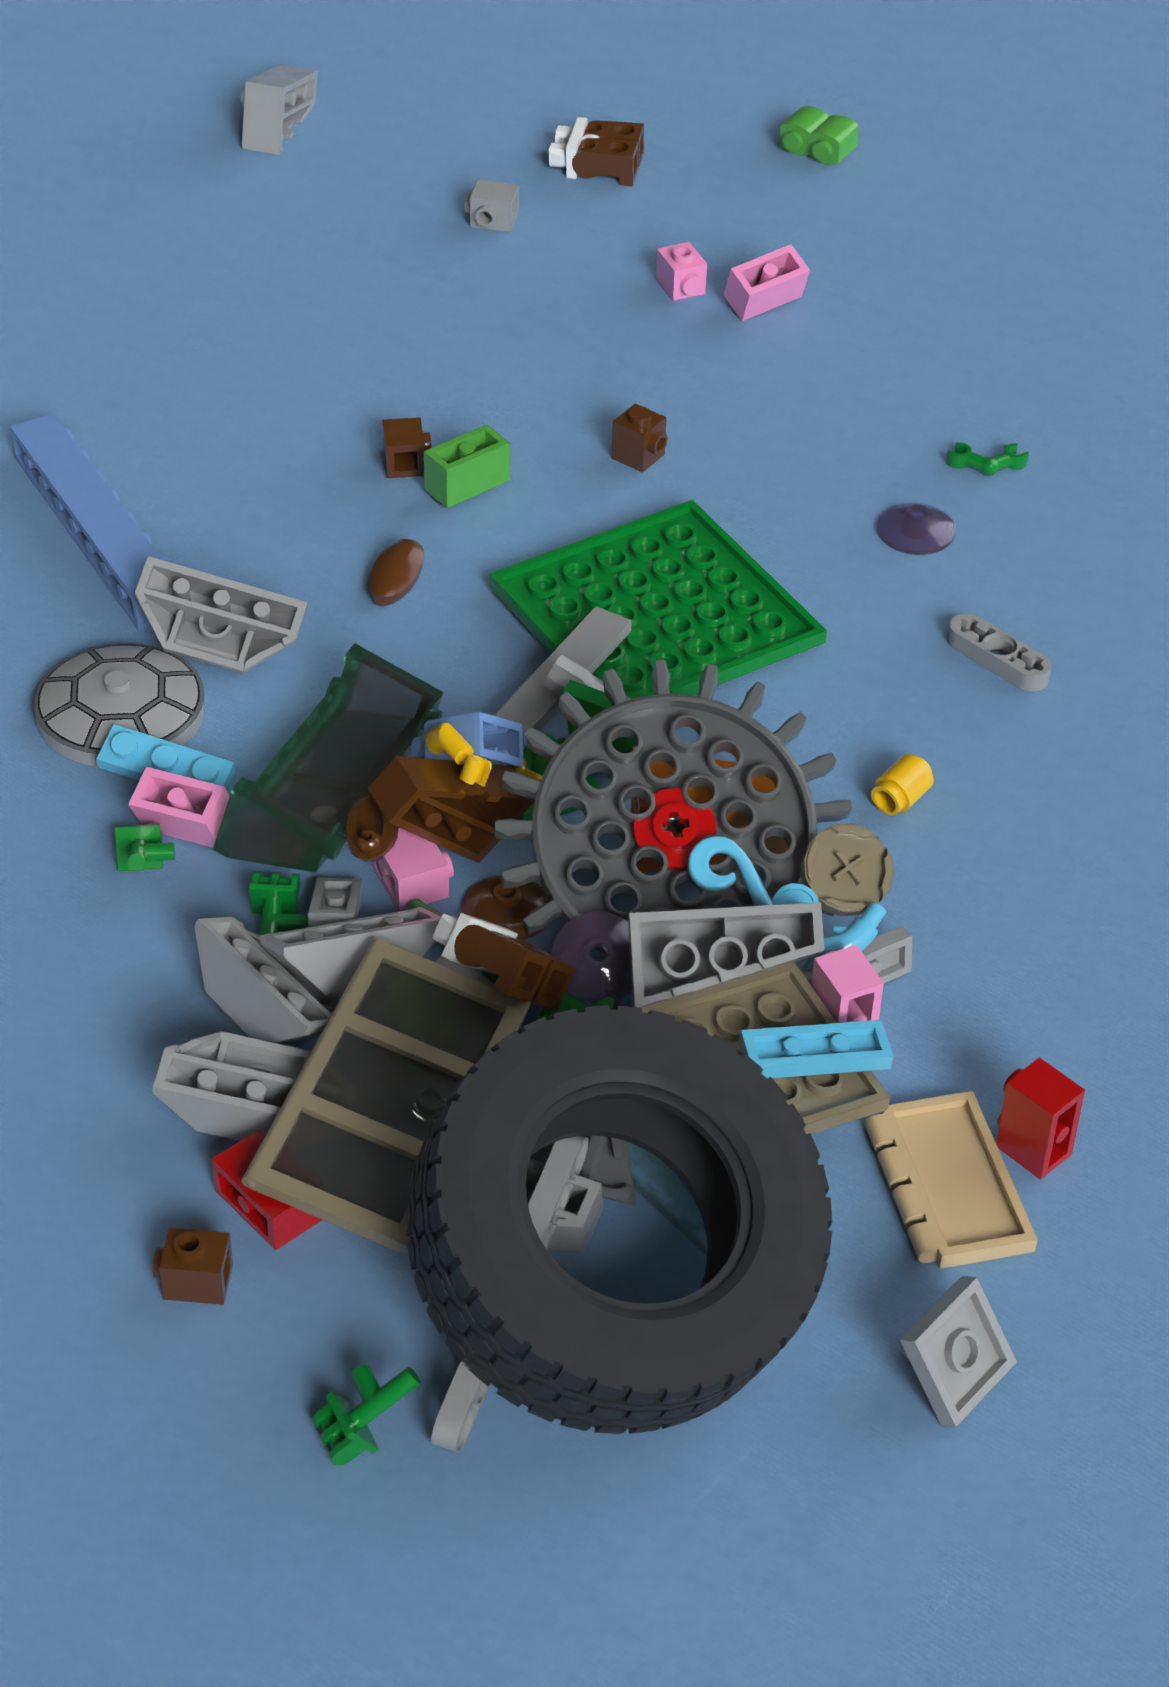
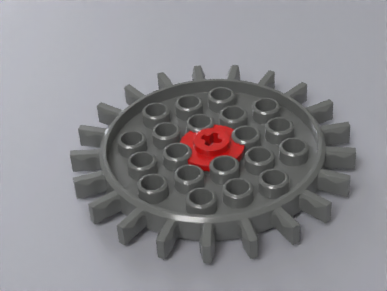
(651, 725)

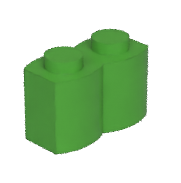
(819, 135)

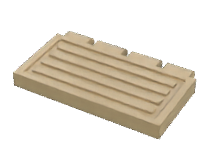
(950, 1181)

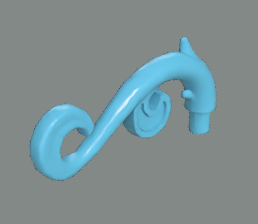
(860, 932)

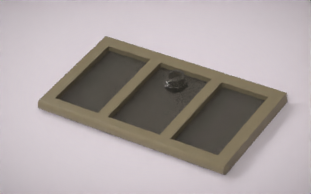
(376, 1089)

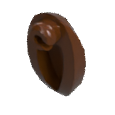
(396, 571)
(368, 830)

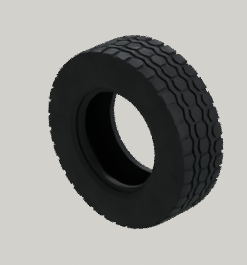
(532, 1322)

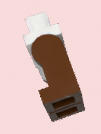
(599, 149)
(521, 967)

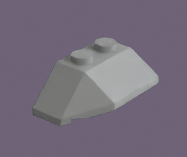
(215, 616)
(331, 953)
(255, 986)
(228, 1082)

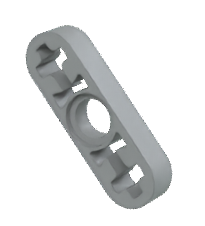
(1021, 667)

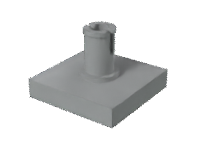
(958, 1351)

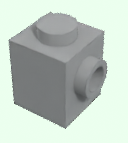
(493, 205)

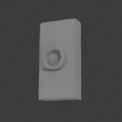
(335, 900)

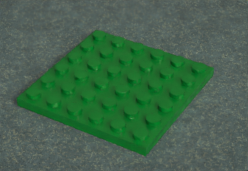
(681, 585)

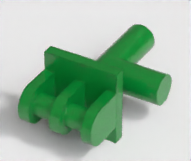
(142, 847)
(277, 902)
(346, 1424)

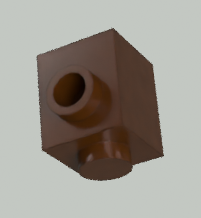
(639, 437)
(404, 447)
(194, 1265)

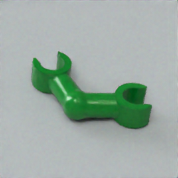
(964, 457)

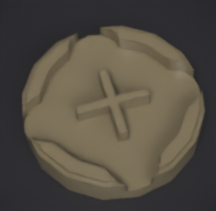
(847, 869)

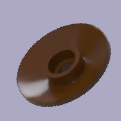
(504, 905)

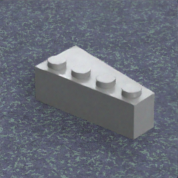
(709, 947)

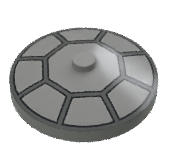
(119, 686)

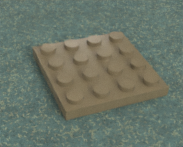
(782, 1000)

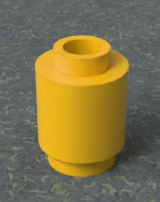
(902, 784)

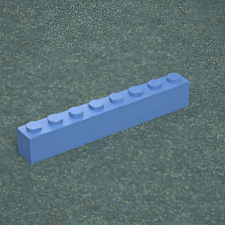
(86, 508)

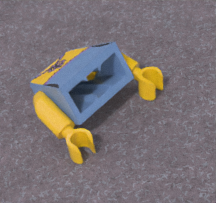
(476, 742)

